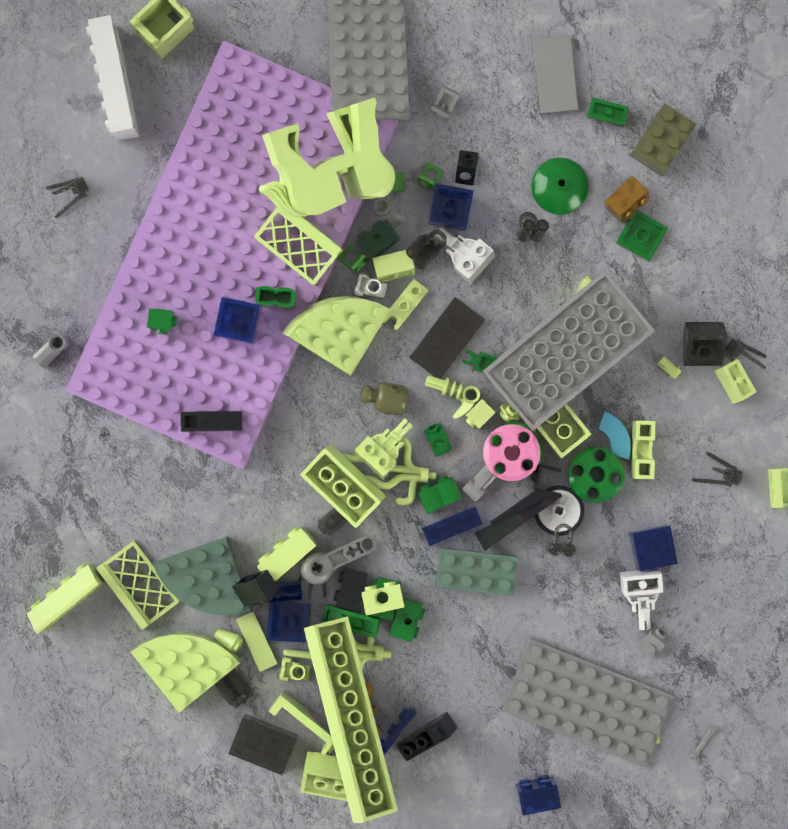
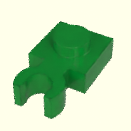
(481, 361)

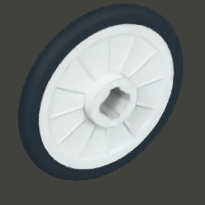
(572, 514)

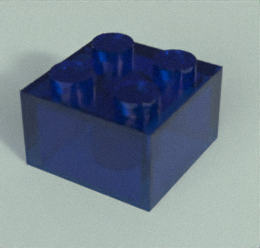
(451, 207)
(237, 320)
(653, 547)
(288, 621)
(537, 795)

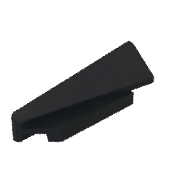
(515, 517)

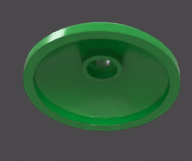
(553, 197)

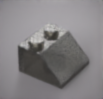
(704, 343)

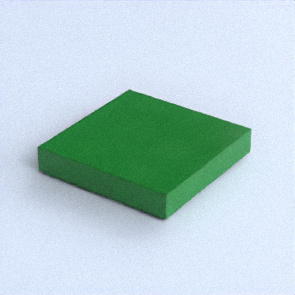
(642, 235)

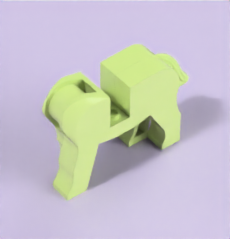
(316, 188)

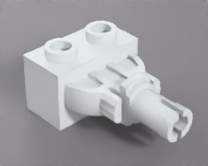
(468, 256)
(642, 589)

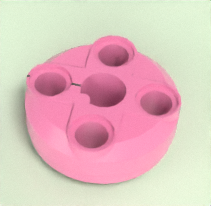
(511, 452)

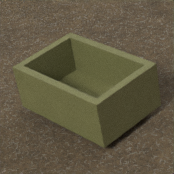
(663, 139)

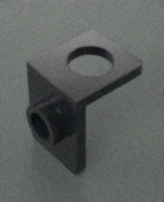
(466, 163)
(536, 474)

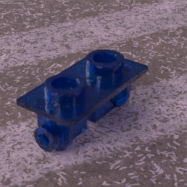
(288, 591)

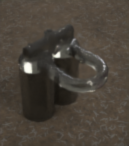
(531, 229)
(424, 249)
(565, 548)
(234, 688)

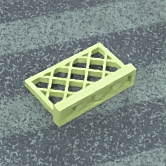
(312, 232)
(122, 592)

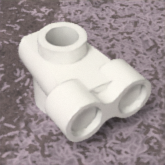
(366, 286)

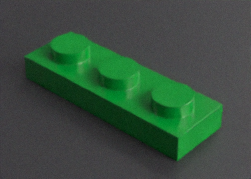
(359, 622)

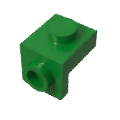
(438, 439)

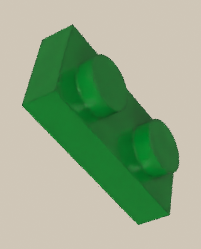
(607, 112)

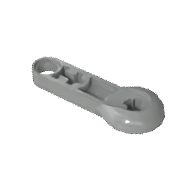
(332, 560)

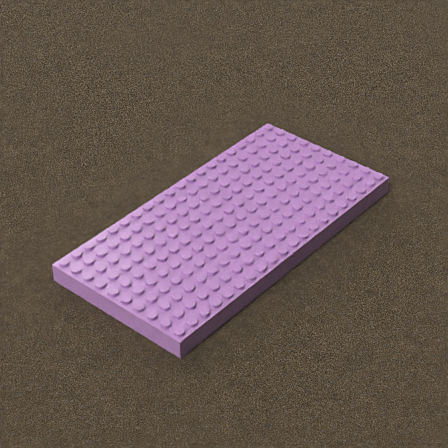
(202, 248)

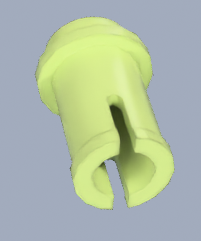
(669, 367)

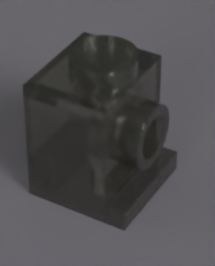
(327, 528)

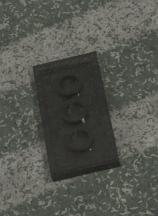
(447, 338)

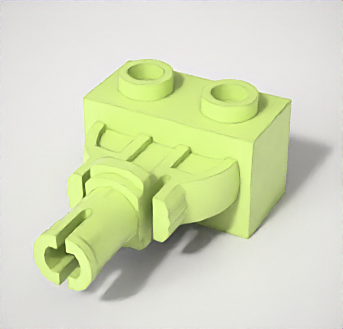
(380, 451)

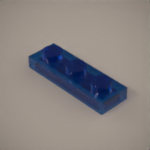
(452, 526)
(396, 729)

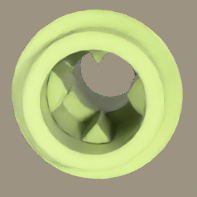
(229, 639)

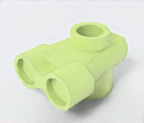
(290, 670)

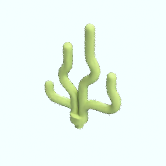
(410, 473)
(366, 652)

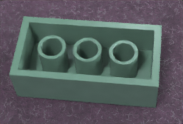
(476, 571)

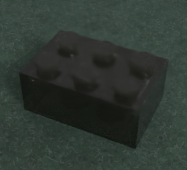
(263, 744)

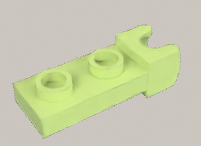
(406, 303)

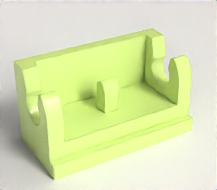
(393, 266)
(735, 381)

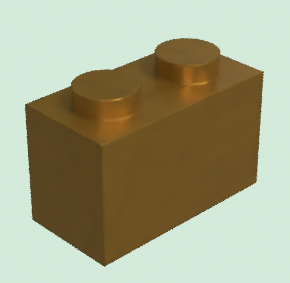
(627, 199)

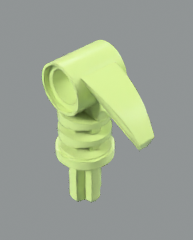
(456, 390)

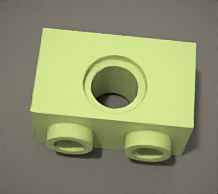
(394, 601)

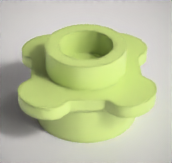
(508, 413)

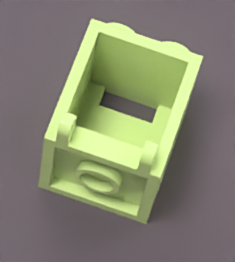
(158, 29)

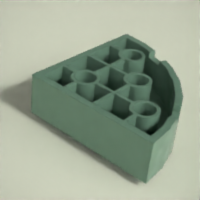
(204, 578)

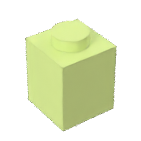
(479, 414)

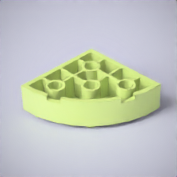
(338, 329)
(185, 664)

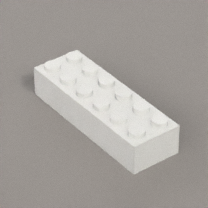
(113, 78)

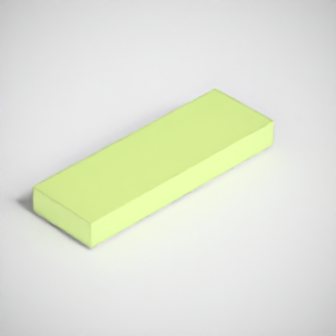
(256, 641)

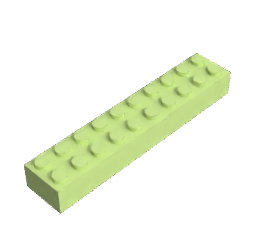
(350, 720)

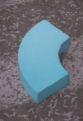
(617, 435)

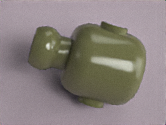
(387, 398)

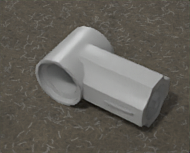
(50, 351)
(477, 486)

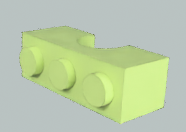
(642, 441)

